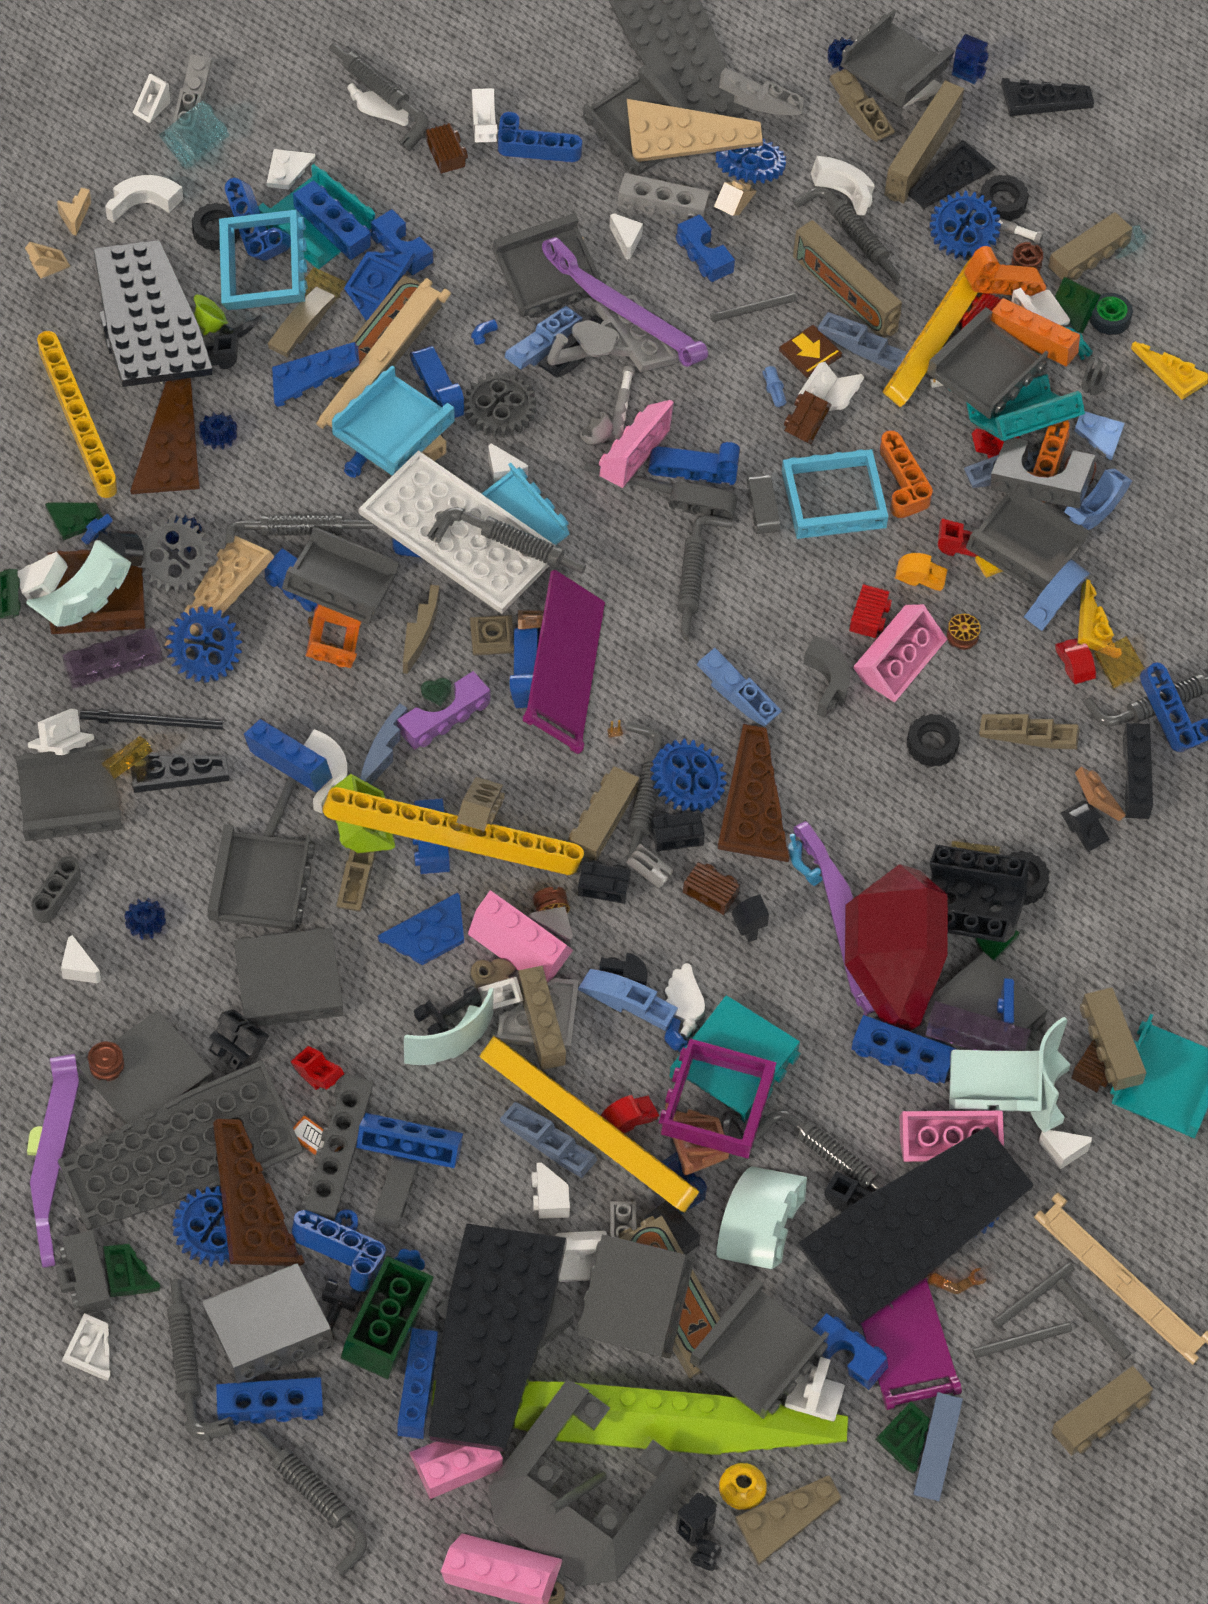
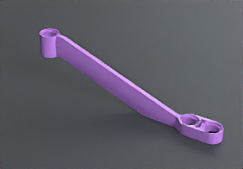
(688, 350)
(838, 895)
(52, 1147)

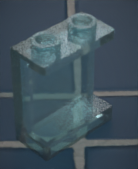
(194, 134)

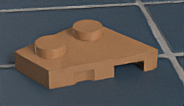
(530, 619)

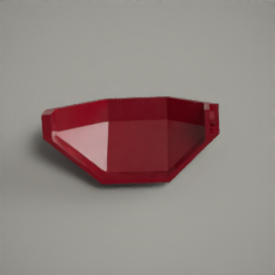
(897, 944)

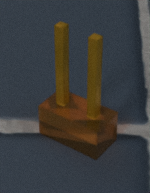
(613, 732)

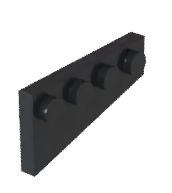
(1032, 98)
(952, 173)
(177, 771)

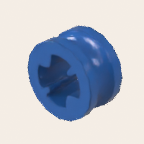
(347, 1213)

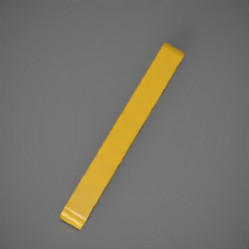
(930, 340)
(77, 414)

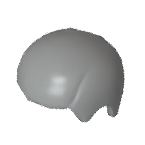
(600, 429)

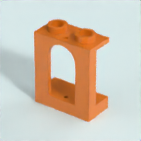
(321, 652)

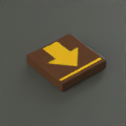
(809, 350)

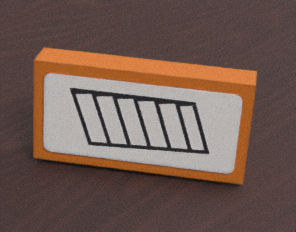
(310, 1135)

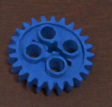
(753, 162)
(948, 217)
(200, 665)
(688, 776)
(194, 1214)

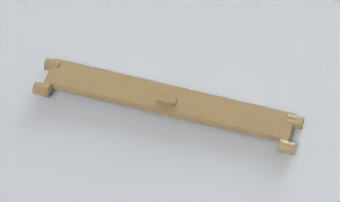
(385, 348)
(1121, 1280)

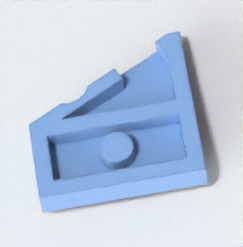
(1100, 432)

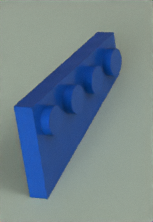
(301, 374)

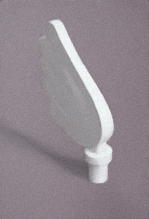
(373, 105)
(686, 996)

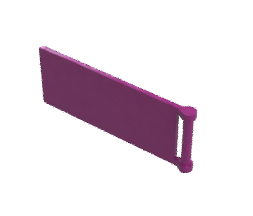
(565, 660)
(913, 1347)

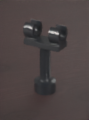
(470, 997)
(338, 1302)

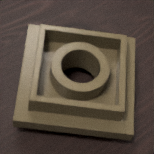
(483, 643)

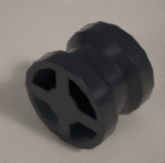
(706, 1554)

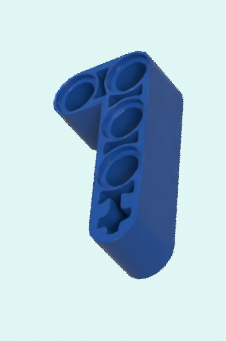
(536, 144)
(260, 235)
(436, 380)
(696, 464)
(525, 653)
(1174, 705)
(342, 1244)

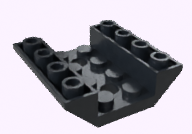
(978, 883)

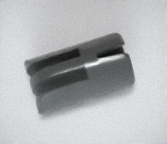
(1094, 378)

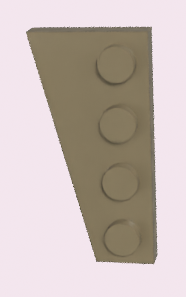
(781, 1519)

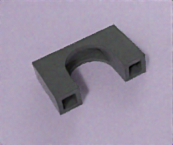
(1063, 489)

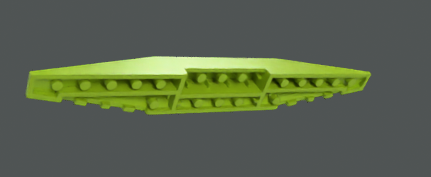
(681, 1421)

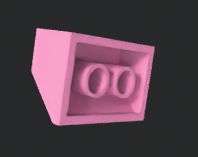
(452, 1465)

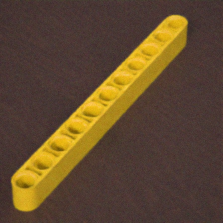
(443, 830)
(589, 1124)

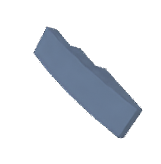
(861, 342)
(980, 473)
(381, 751)
(547, 1139)
(938, 1446)

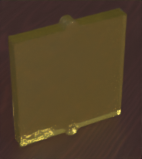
(325, 281)
(1119, 662)

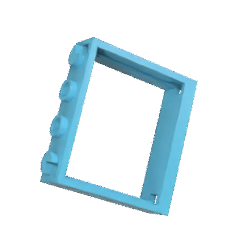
(227, 260)
(835, 523)

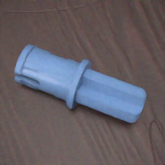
(774, 386)

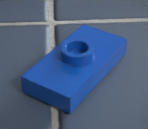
(95, 527)
(1005, 1004)

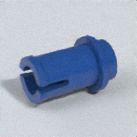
(354, 466)

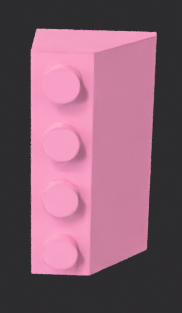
(636, 443)
(900, 651)
(517, 937)
(932, 1132)
(500, 1570)

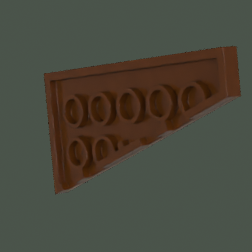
(170, 449)
(753, 809)
(250, 1208)

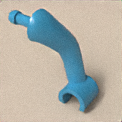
(795, 851)

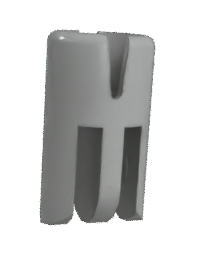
(649, 866)

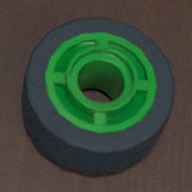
(1117, 321)

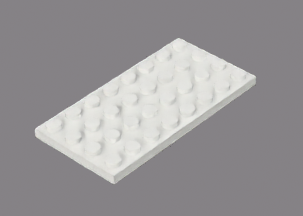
(408, 509)

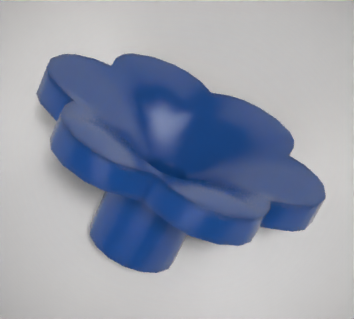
(411, 1258)

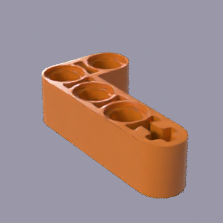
(989, 276)
(1052, 459)
(903, 472)

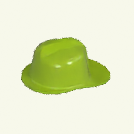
(208, 315)

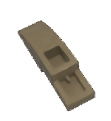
(860, 107)

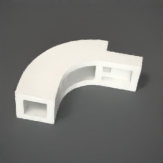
(484, 115)
(846, 179)
(143, 189)
(335, 757)

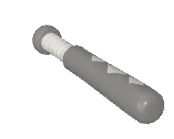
(1012, 228)
(622, 403)

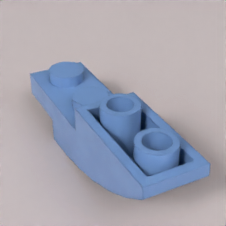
(538, 344)
(738, 690)
(628, 995)

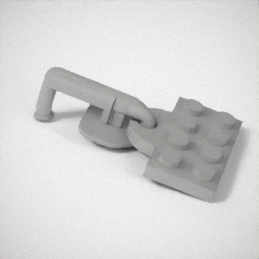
(614, 337)

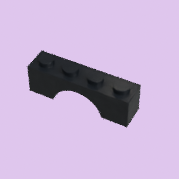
(1139, 771)

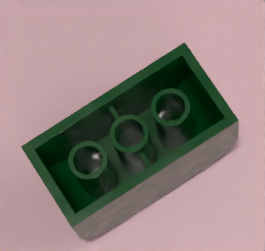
(387, 1318)

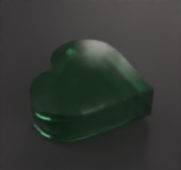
(436, 691)

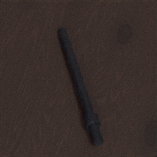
(105, 716)

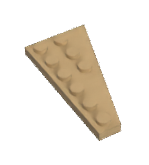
(674, 132)
(228, 578)

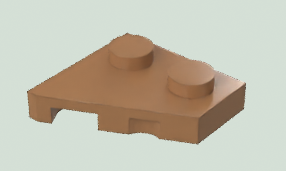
(1097, 793)

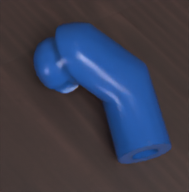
(481, 329)
(673, 1037)

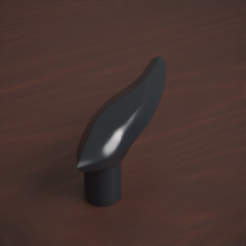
(243, 329)

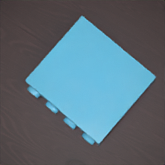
(391, 422)
(524, 502)

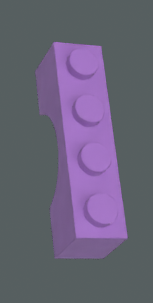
(422, 726)

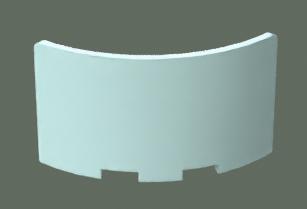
(86, 590)
(452, 1043)
(1053, 1068)
(996, 1079)
(756, 1217)

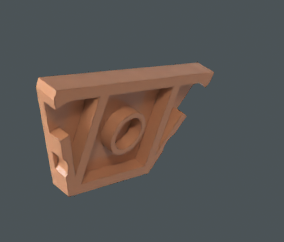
(694, 1156)

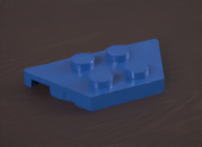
(376, 278)
(429, 932)

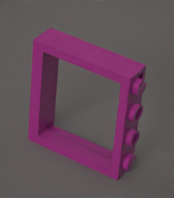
(728, 1059)

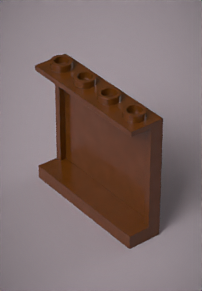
(124, 607)

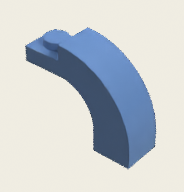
(1101, 500)
(1056, 594)

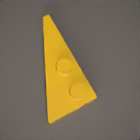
(1177, 374)
(1092, 620)

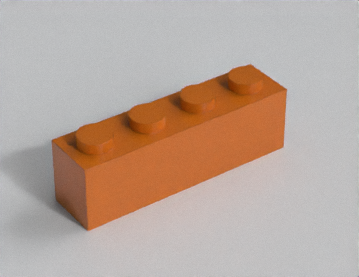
(1037, 332)

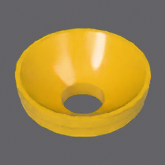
(740, 1497)

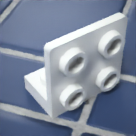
(1041, 304)
(828, 387)

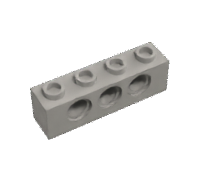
(662, 197)

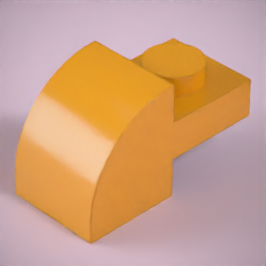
(918, 568)

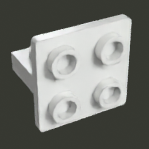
(60, 734)
(579, 1255)
(816, 1394)

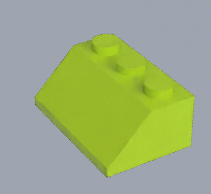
(357, 837)

